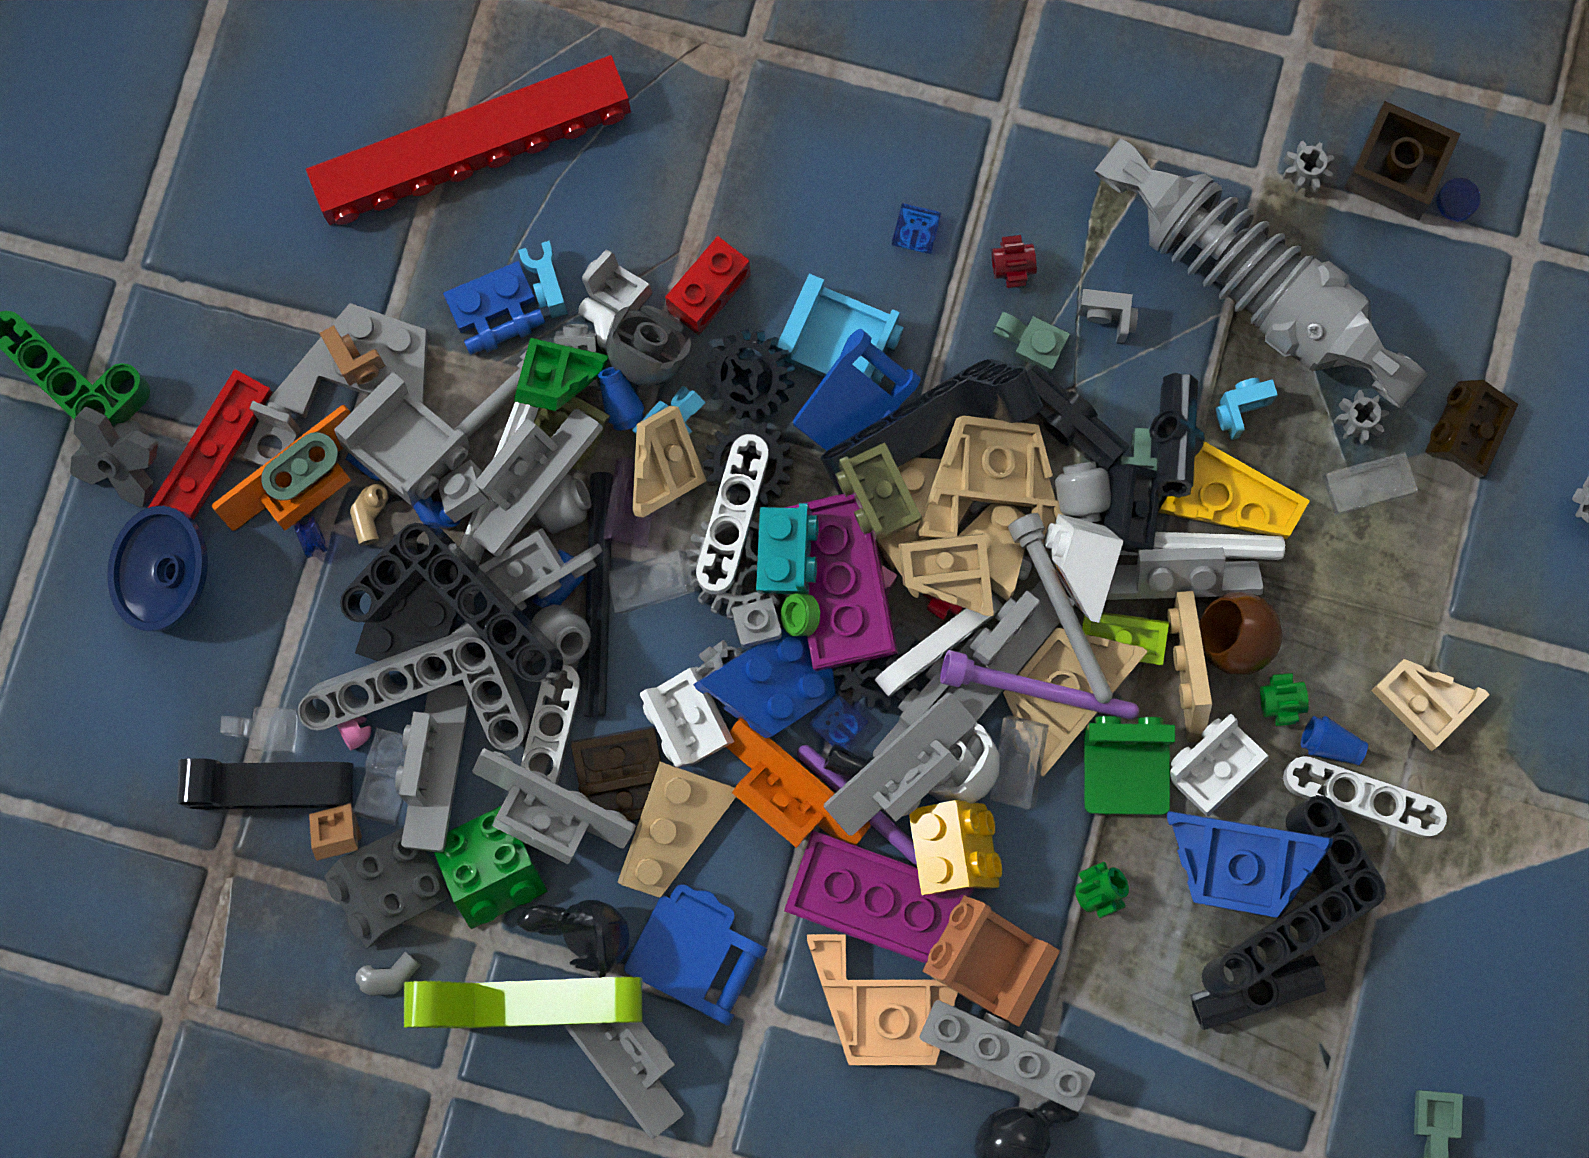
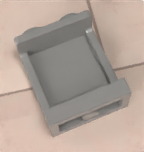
(402, 440)

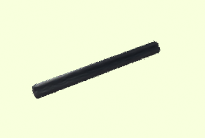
(597, 600)

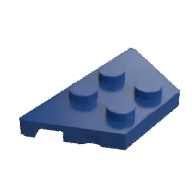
(770, 684)
(1245, 863)

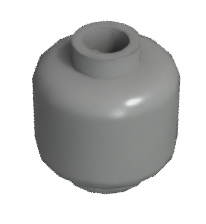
(1083, 491)
(564, 506)
(565, 630)

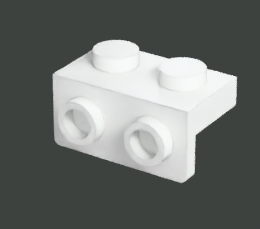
(685, 719)
(1216, 764)

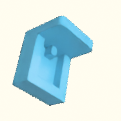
(1246, 397)

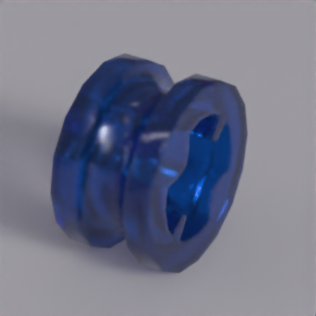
(310, 537)

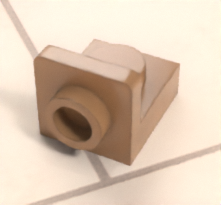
(344, 352)
(334, 832)

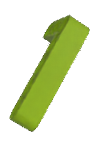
(522, 1003)

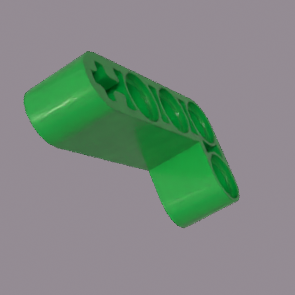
(59, 371)

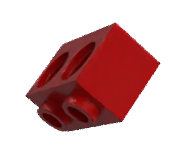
(708, 285)

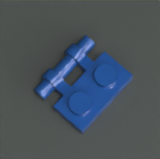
(490, 298)

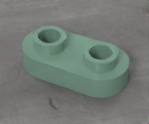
(300, 466)

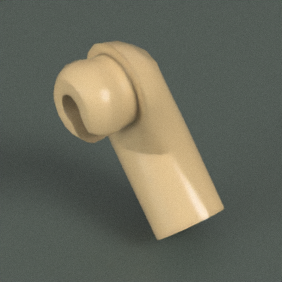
(365, 510)

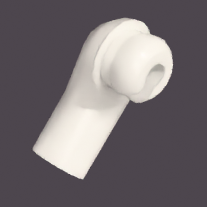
(600, 316)

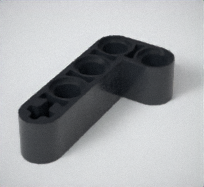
(273, 785)

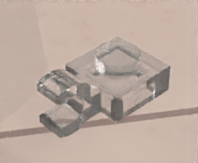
(269, 729)

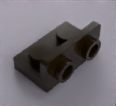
(1472, 426)

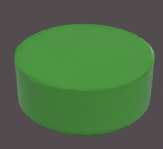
(800, 614)

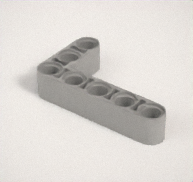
(422, 679)

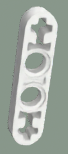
(736, 515)
(933, 648)
(555, 745)
(1365, 792)

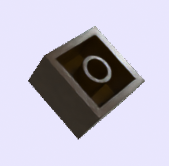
(1402, 161)

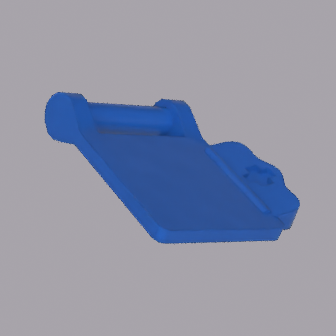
(849, 399)
(686, 948)

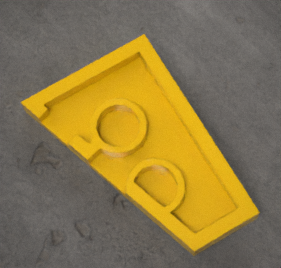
(1236, 497)

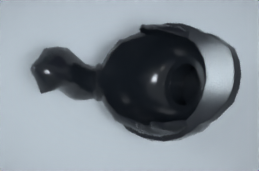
(590, 930)
(1020, 1131)

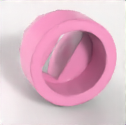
(353, 734)

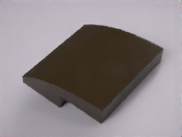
(618, 769)

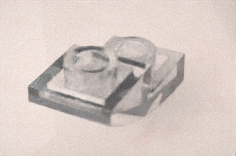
(378, 794)

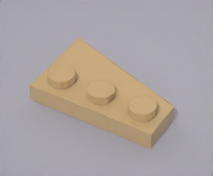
(1190, 661)
(672, 827)

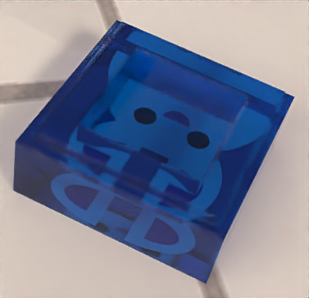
(916, 228)
(838, 722)

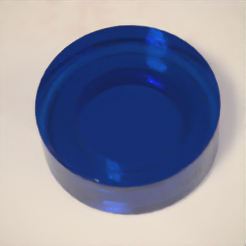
(1458, 199)

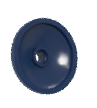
(157, 568)

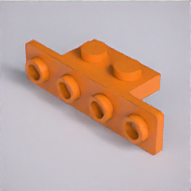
(250, 497)
(783, 789)

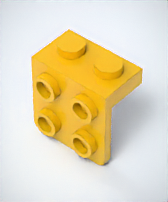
(955, 847)

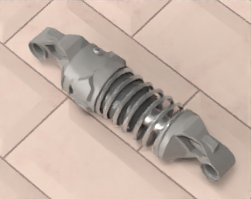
(1295, 300)

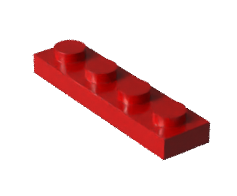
(212, 445)

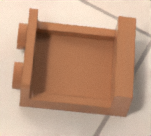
(990, 961)

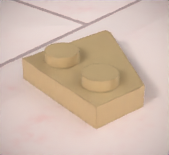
(1427, 701)

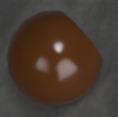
(1240, 633)

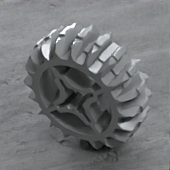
(734, 596)

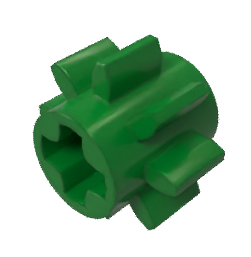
(1284, 699)
(1102, 890)

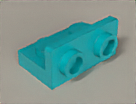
(785, 549)

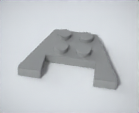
(397, 342)

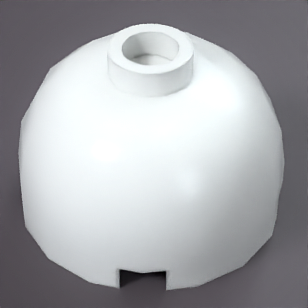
(976, 771)

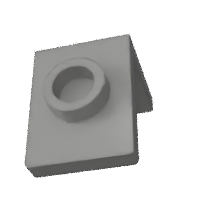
(273, 421)

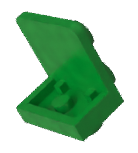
(1127, 766)
(487, 870)

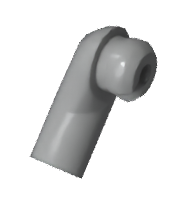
(387, 981)

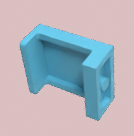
(825, 321)

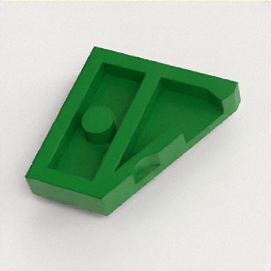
(556, 373)

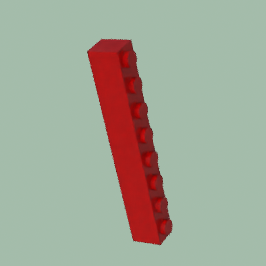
(469, 141)

